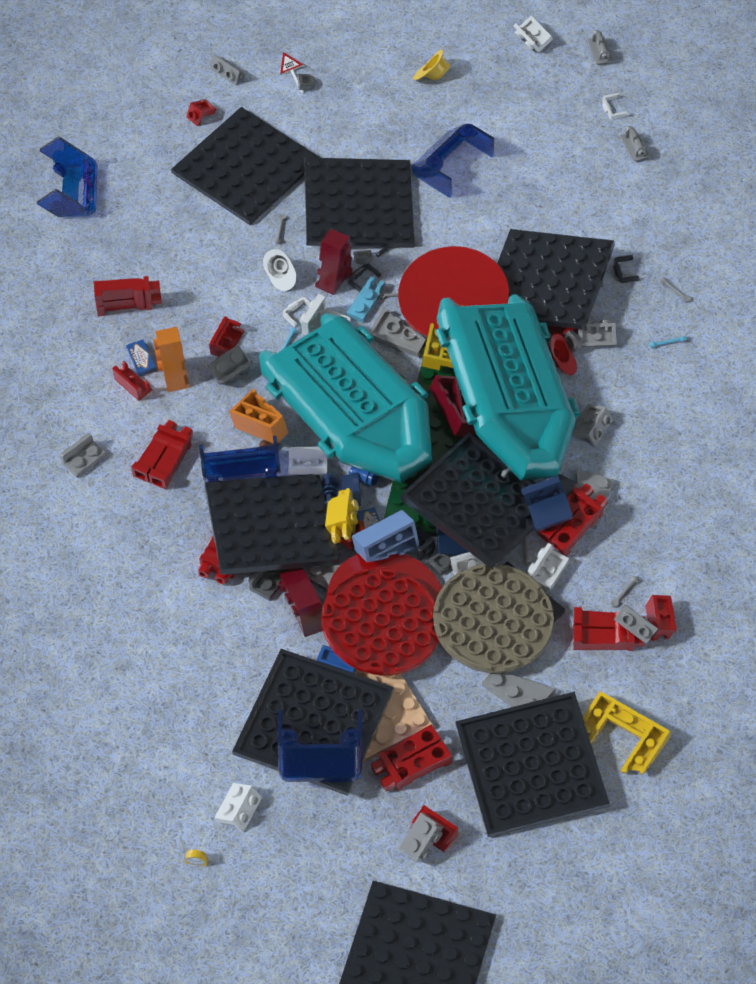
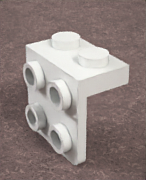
(311, 319)

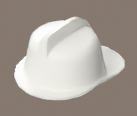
(280, 269)

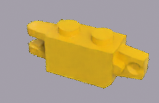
(342, 516)

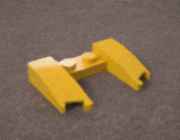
(434, 354)
(651, 735)

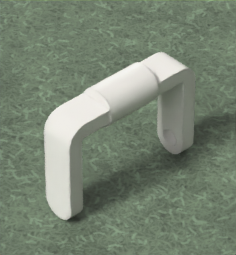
(607, 108)
(296, 304)

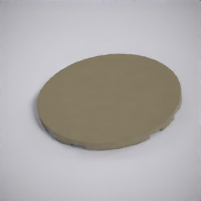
(493, 618)

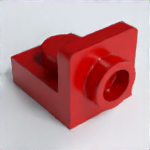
(200, 109)

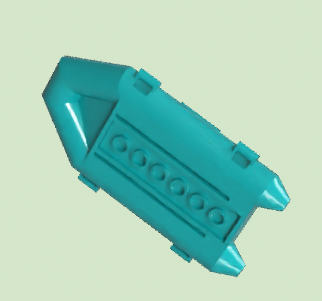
(509, 383)
(353, 399)

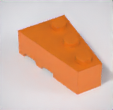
(171, 358)
(258, 418)

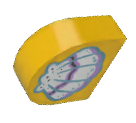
(196, 857)

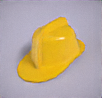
(434, 68)

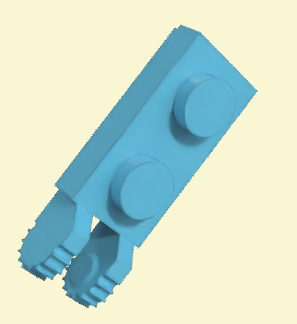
(365, 300)

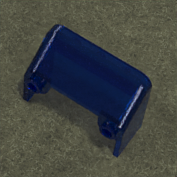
(431, 162)
(78, 182)
(240, 463)
(320, 761)

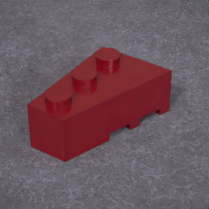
(336, 261)
(451, 402)
(303, 600)

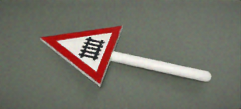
(290, 64)

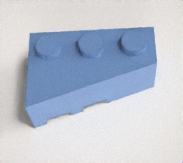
(388, 537)

